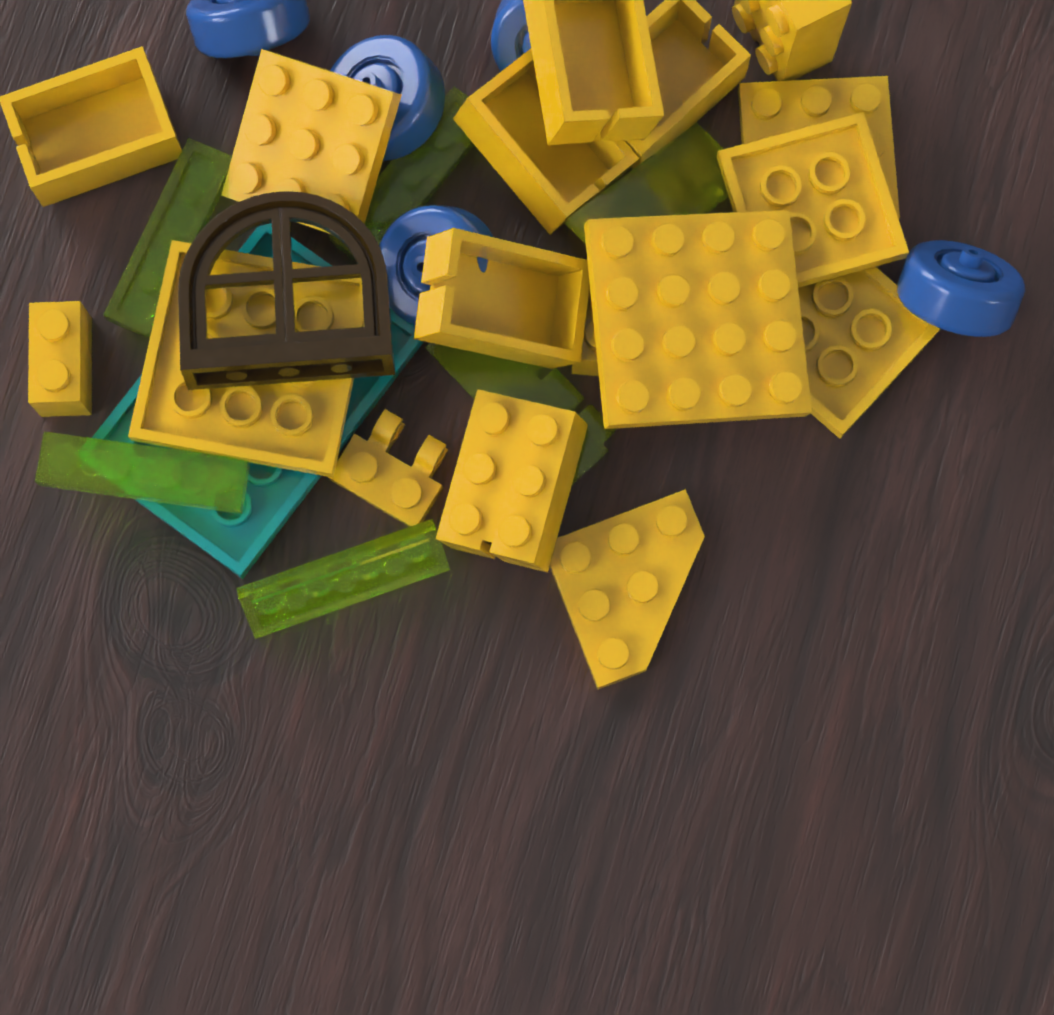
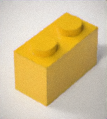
(60, 359)

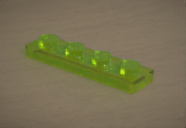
(417, 176)
(178, 216)
(142, 472)
(343, 579)

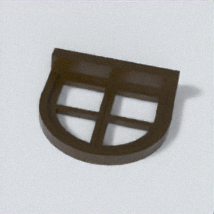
(287, 354)

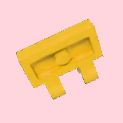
(386, 481)

